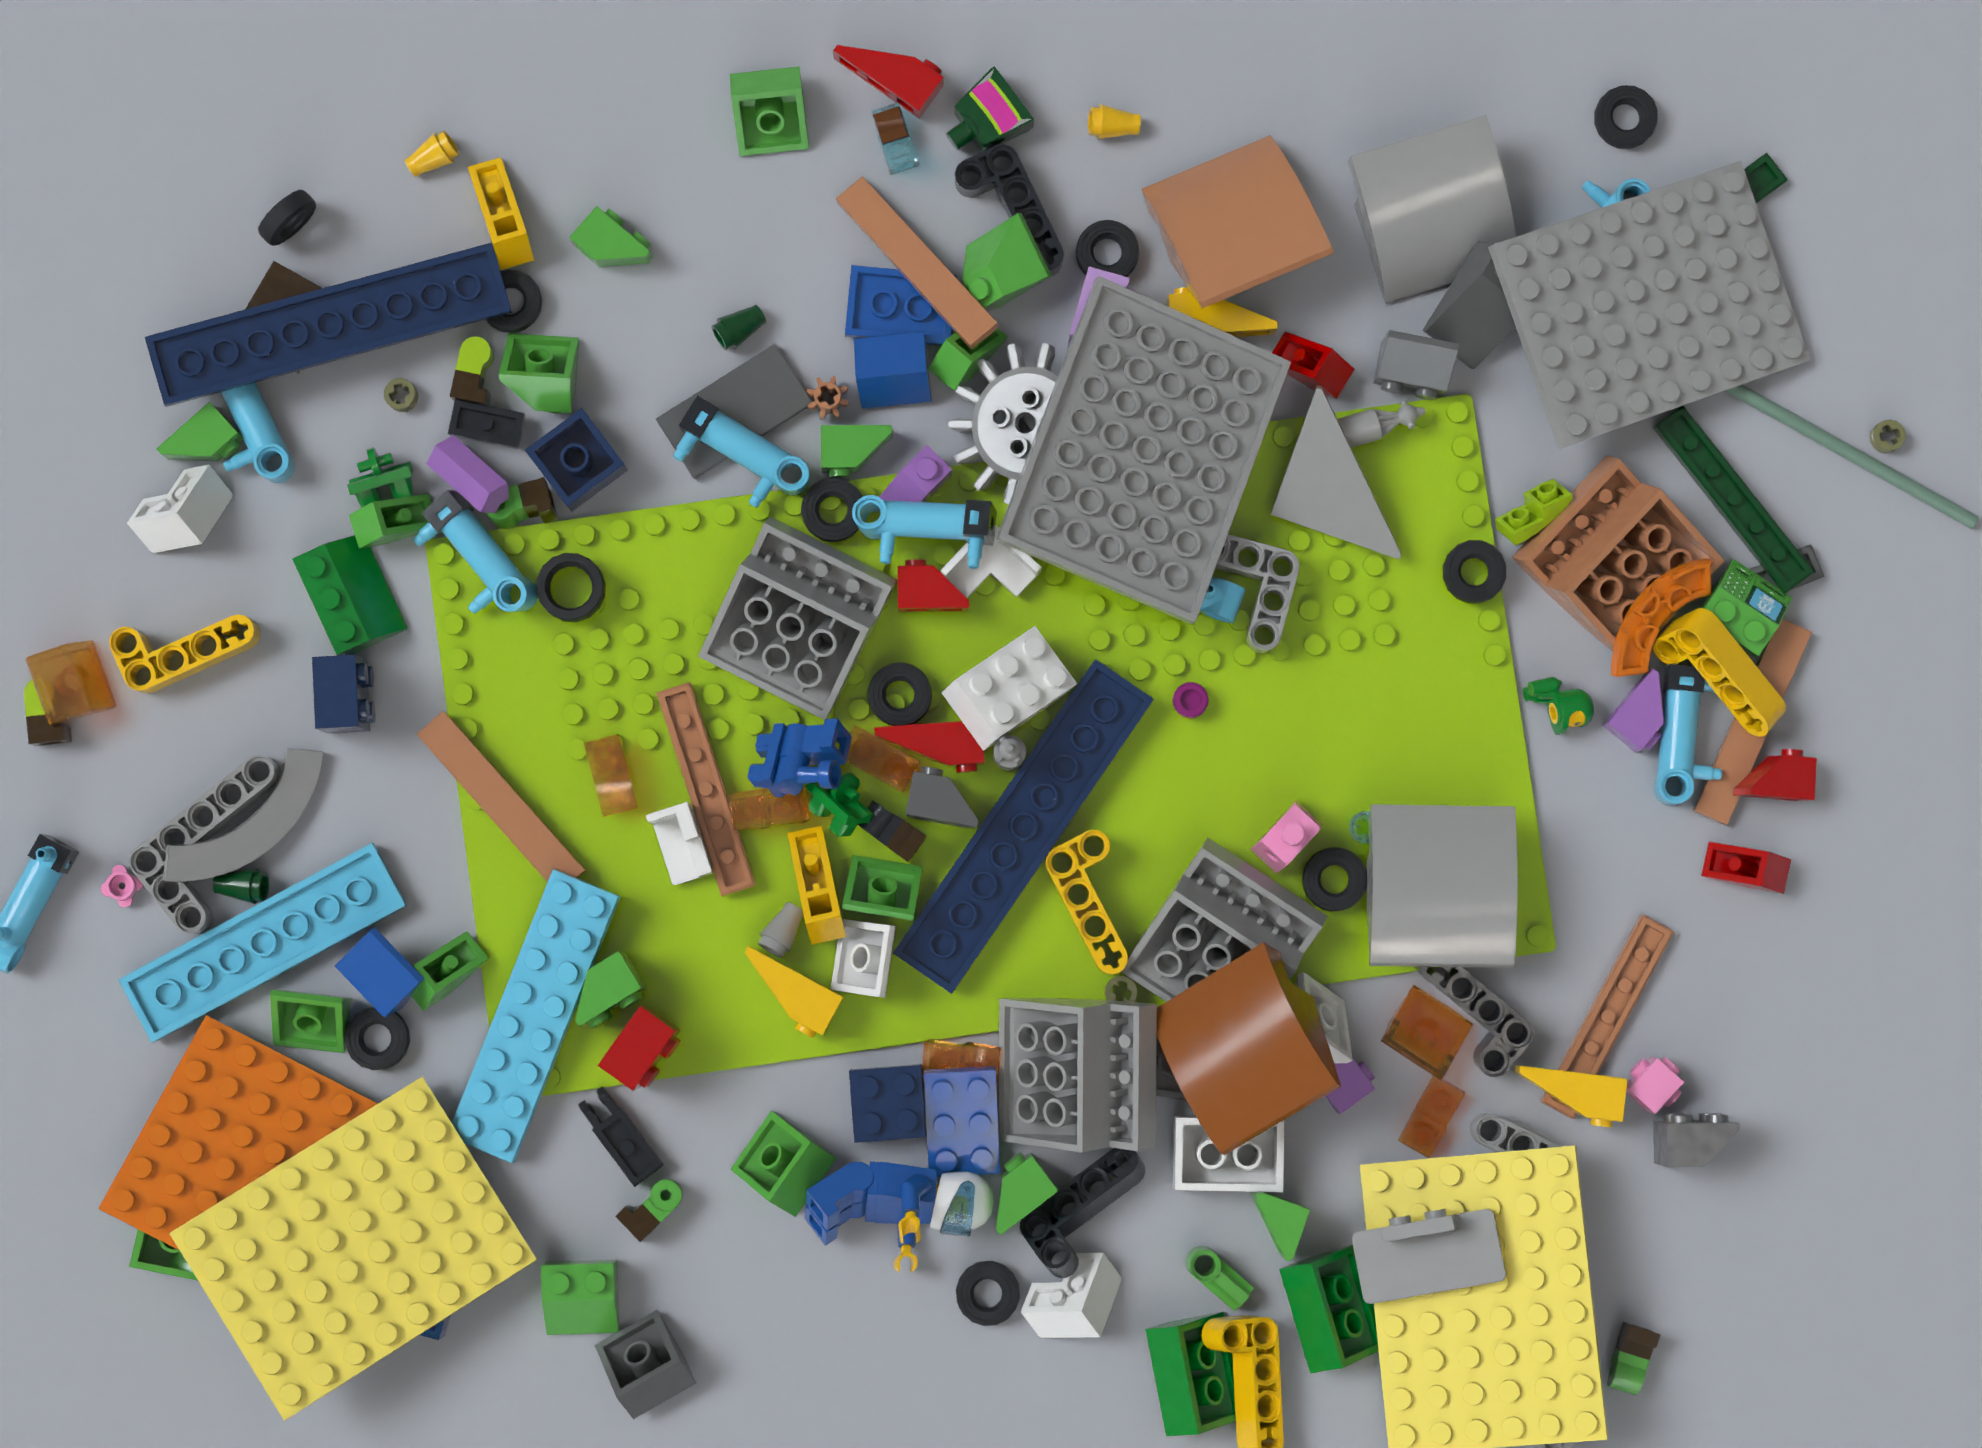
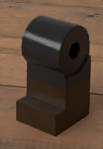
(893, 832)

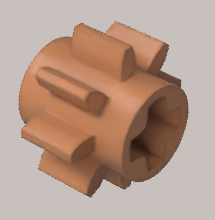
(823, 406)

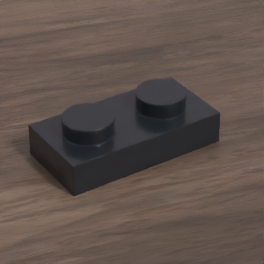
(486, 424)

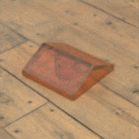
(70, 681)
(1426, 1032)

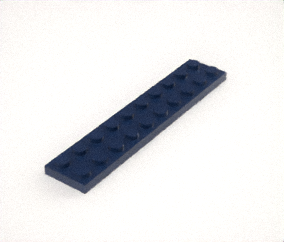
(327, 324)
(1023, 826)

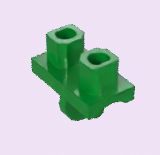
(396, 476)
(842, 803)

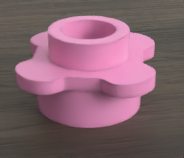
(112, 889)

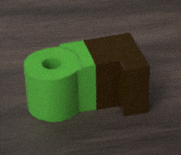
(526, 502)
(662, 1201)
(1631, 1358)

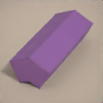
(468, 475)

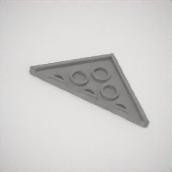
(1327, 486)

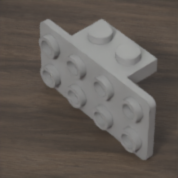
(1428, 1255)

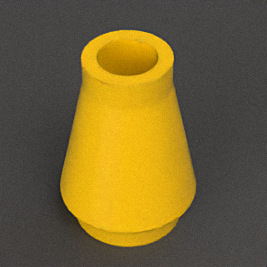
(1112, 122)
(432, 154)

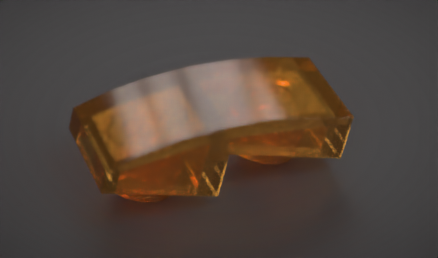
(880, 759)
(610, 775)
(761, 809)
(947, 1055)
(1431, 1116)

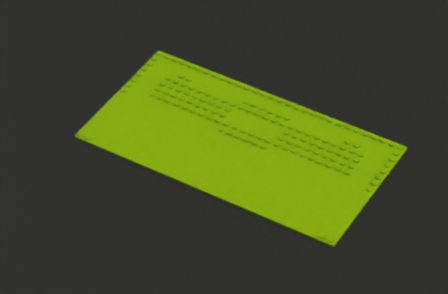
(1363, 702)

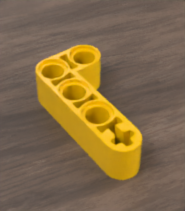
(190, 648)
(1724, 667)
(1093, 905)
(1254, 1425)

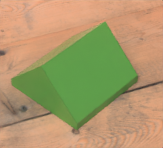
(882, 888)
(309, 1020)
(1283, 1220)

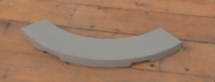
(258, 832)

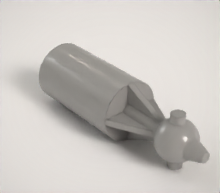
(1375, 424)
(1009, 753)

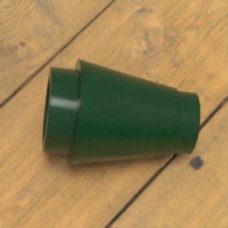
(738, 326)
(243, 885)

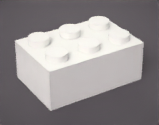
(1009, 688)
(1248, 1168)

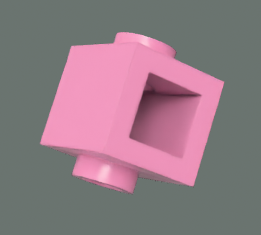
(1654, 1083)

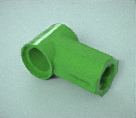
(1220, 1278)

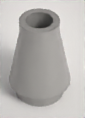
(781, 931)

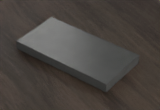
(755, 394)

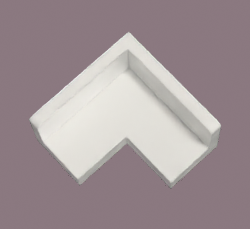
(183, 514)
(1008, 565)
(681, 843)
(1077, 1304)

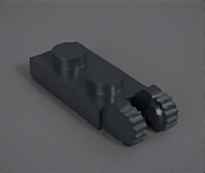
(622, 1140)

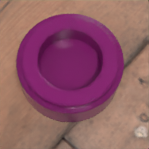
(1190, 700)

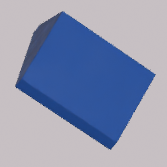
(892, 370)
(380, 973)

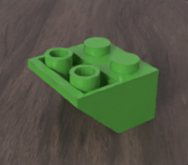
(606, 986)

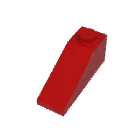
(895, 75)
(941, 742)

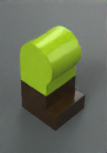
(470, 371)
(37, 725)

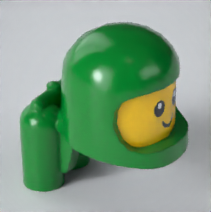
(1565, 707)

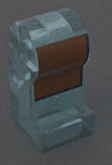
(895, 139)

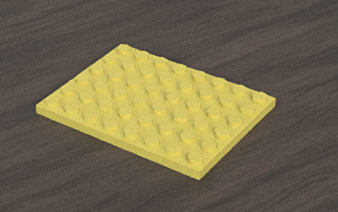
(352, 1248)
(1502, 1356)

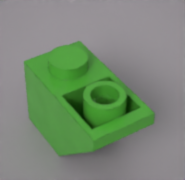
(608, 243)

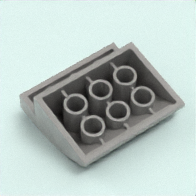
(1430, 204)
(797, 617)
(1442, 886)
(1215, 917)
(1077, 1073)

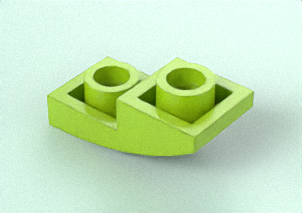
(1540, 509)

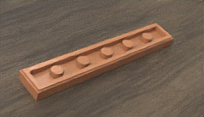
(917, 263)
(1739, 747)
(705, 788)
(497, 798)
(1614, 1002)

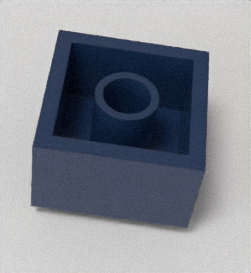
(576, 460)
(342, 694)
(887, 1103)

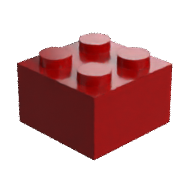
(639, 1048)

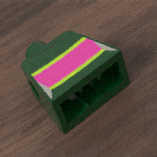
(989, 114)

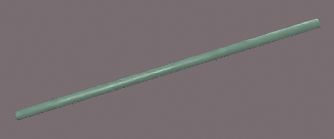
(1854, 455)

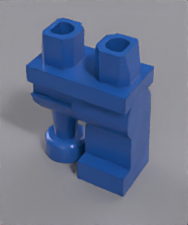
(795, 747)

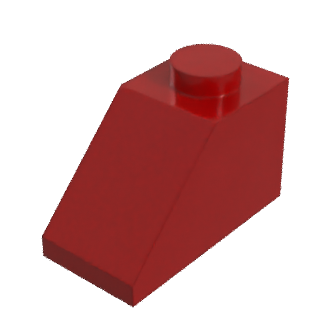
(1314, 364)
(927, 590)
(1781, 778)
(1746, 867)

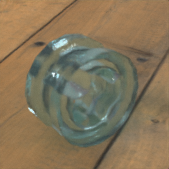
(1364, 838)

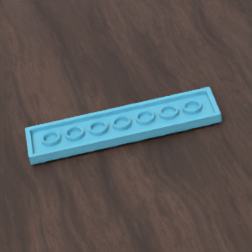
(262, 942)
(534, 1015)

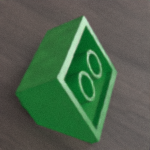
(349, 595)
(1330, 1310)
(1190, 1379)

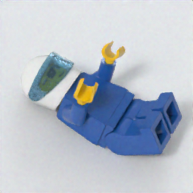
(901, 1197)

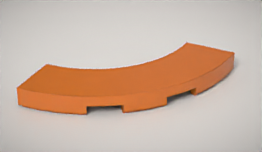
(1651, 608)

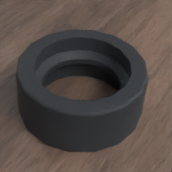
(570, 560)

